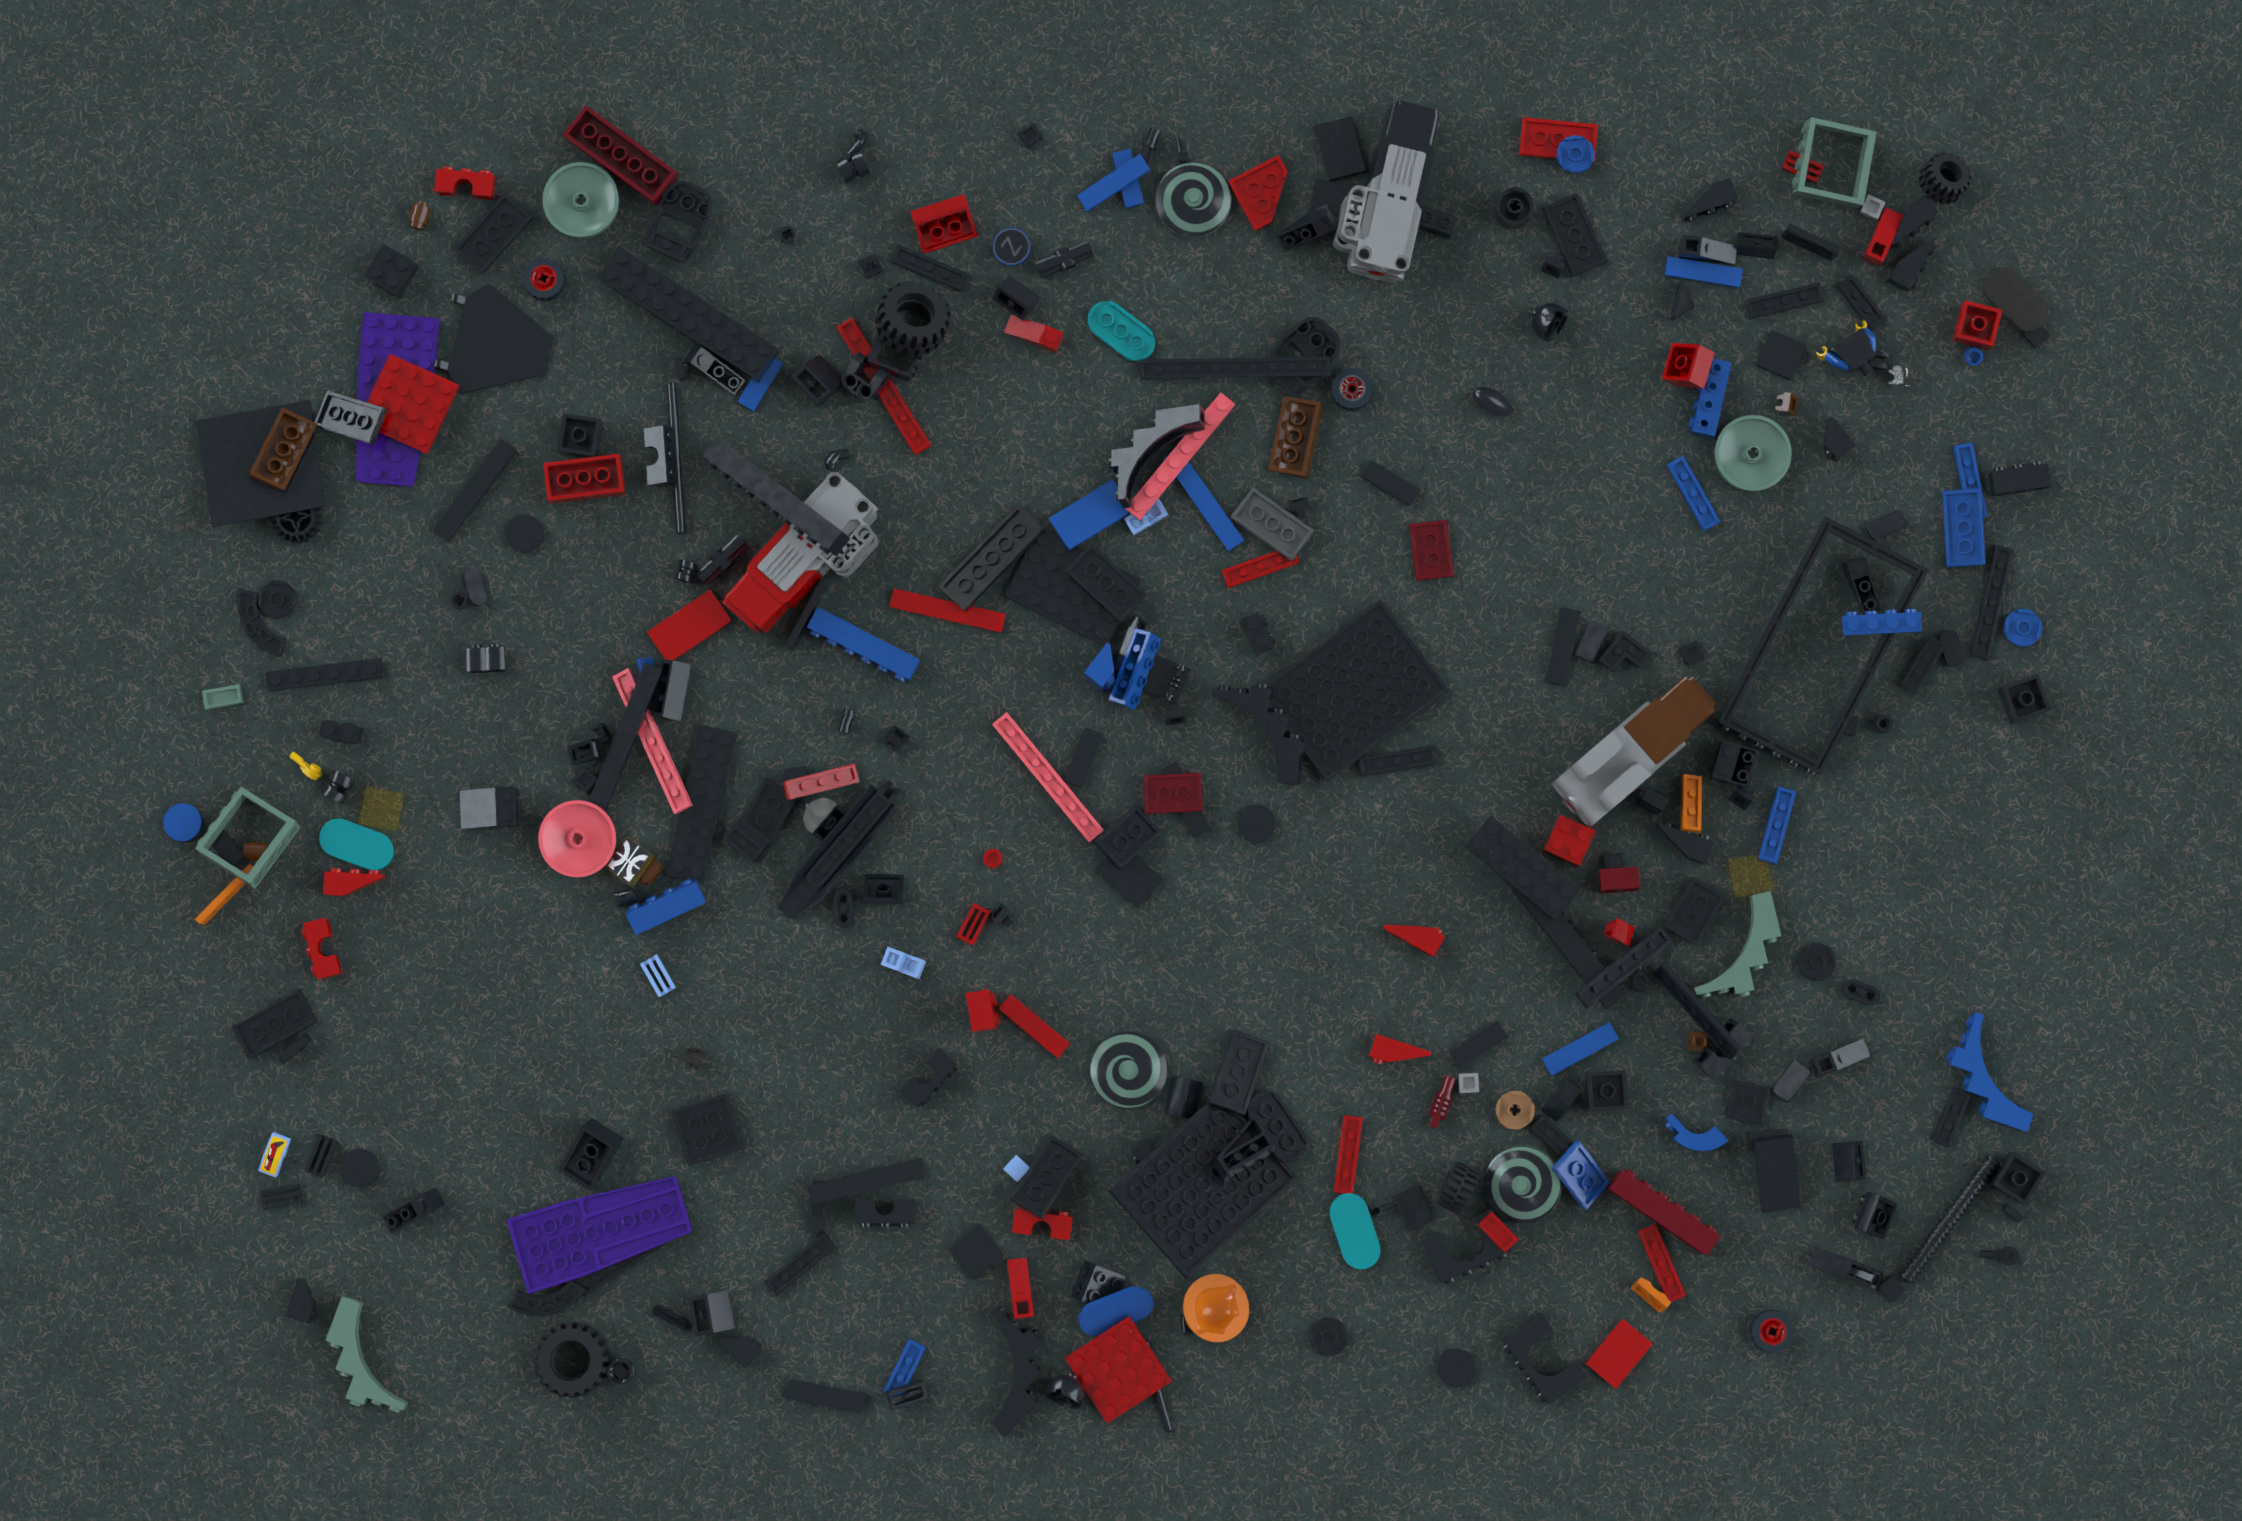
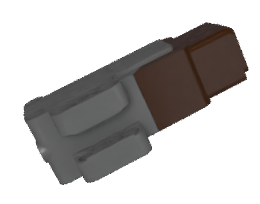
(1633, 751)

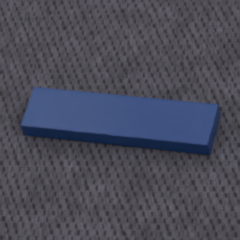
(1113, 182)
(1703, 272)
(1968, 470)
(1693, 493)
(1776, 825)
(1580, 1048)

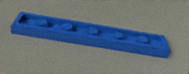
(1209, 507)

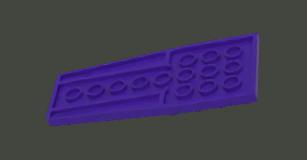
(415, 342)
(596, 1231)

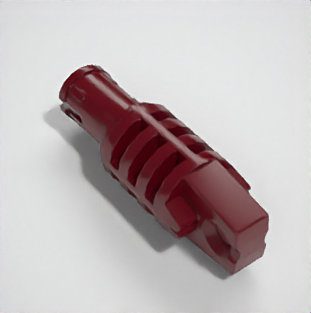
(1442, 1102)

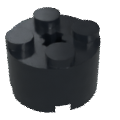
(1524, 208)

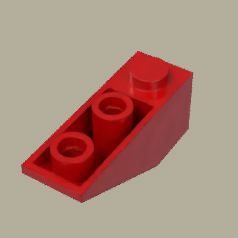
(1882, 237)
(343, 884)
(1619, 932)
(1020, 1288)

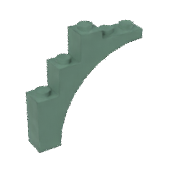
(1738, 976)
(364, 1386)

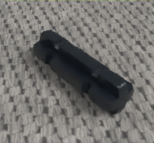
(670, 1317)

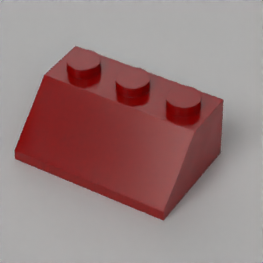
(943, 223)

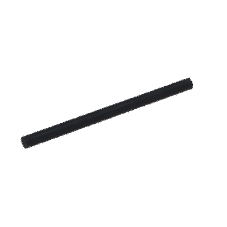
(678, 488)

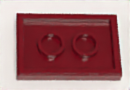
(1431, 550)
(1173, 793)

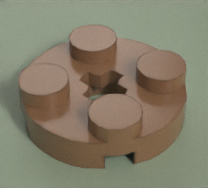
(1523, 1103)

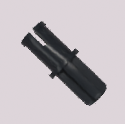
(1150, 143)

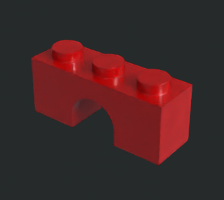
(448, 180)
(316, 933)
(1059, 1223)

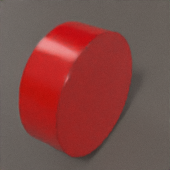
(992, 858)

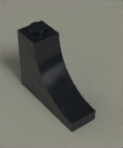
(1845, 1268)

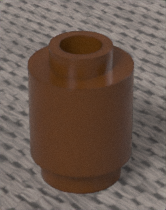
(419, 215)
(254, 850)
(651, 873)

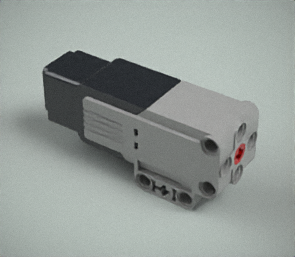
(1388, 212)

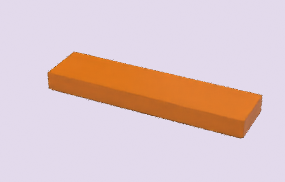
(222, 898)

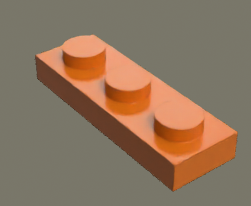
(1691, 803)

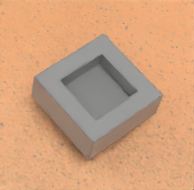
(1872, 207)
(1468, 1083)

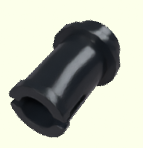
(846, 720)

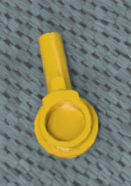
(312, 771)

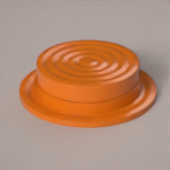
(1216, 1308)

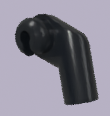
(859, 143)

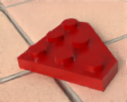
(1260, 191)

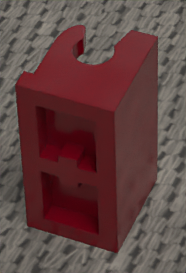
(1619, 880)

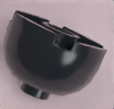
(1548, 319)
(1066, 1390)

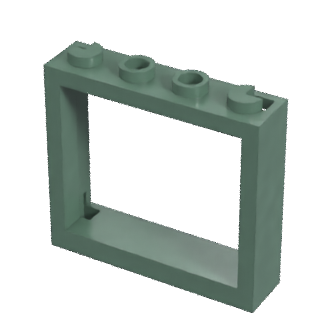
(1863, 168)
(271, 853)

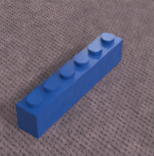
(863, 644)

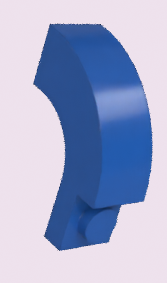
(1699, 1142)

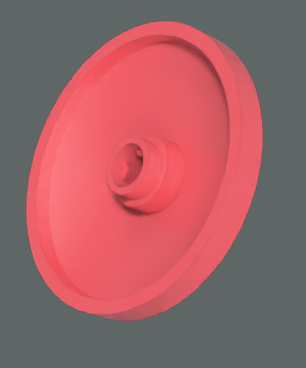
(577, 838)

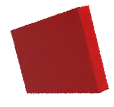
(1618, 1353)

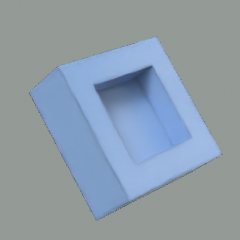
(1016, 1168)

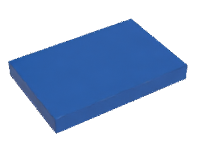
(1581, 1175)

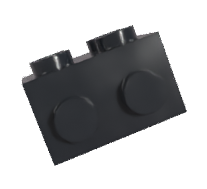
(1096, 1283)

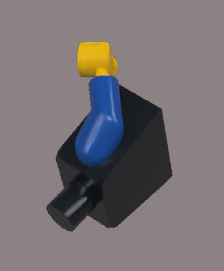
(1852, 351)

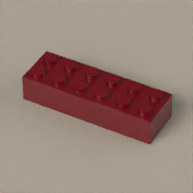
(620, 155)
(1664, 1213)

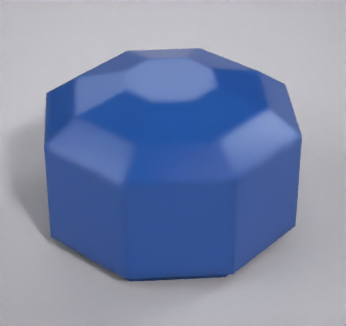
(1973, 356)

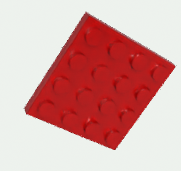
(414, 402)
(1118, 1369)

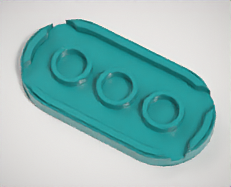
(1121, 331)
(356, 844)
(1355, 1231)

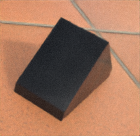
(584, 751)

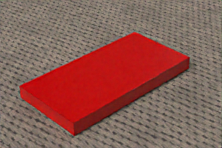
(1542, 136)
(689, 626)

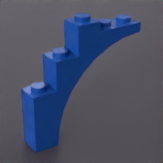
(1969, 1059)

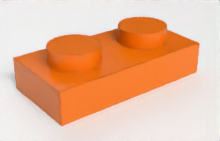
(1652, 1296)

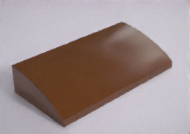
(1295, 437)
(282, 450)

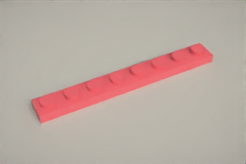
(1179, 458)
(656, 748)
(1048, 777)

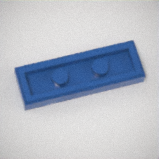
(1132, 193)
(754, 392)
(906, 1365)

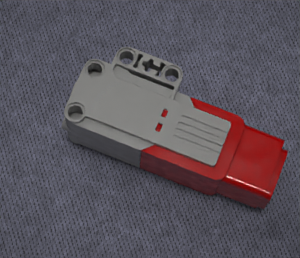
(793, 565)

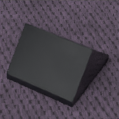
(883, 889)

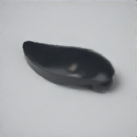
(1492, 401)

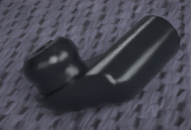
(834, 456)

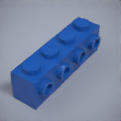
(1710, 400)
(1886, 623)
(1135, 669)
(665, 906)

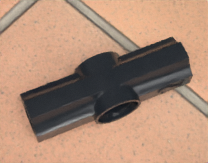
(1064, 259)
(722, 560)

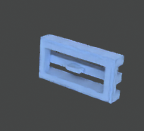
(650, 962)

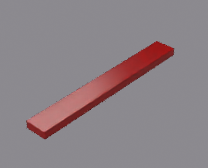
(889, 395)

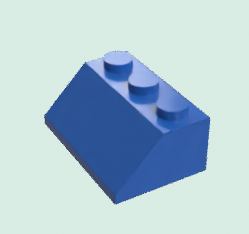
(1101, 670)

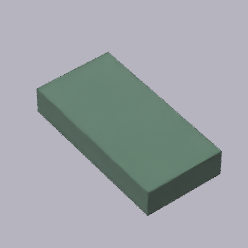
(222, 697)

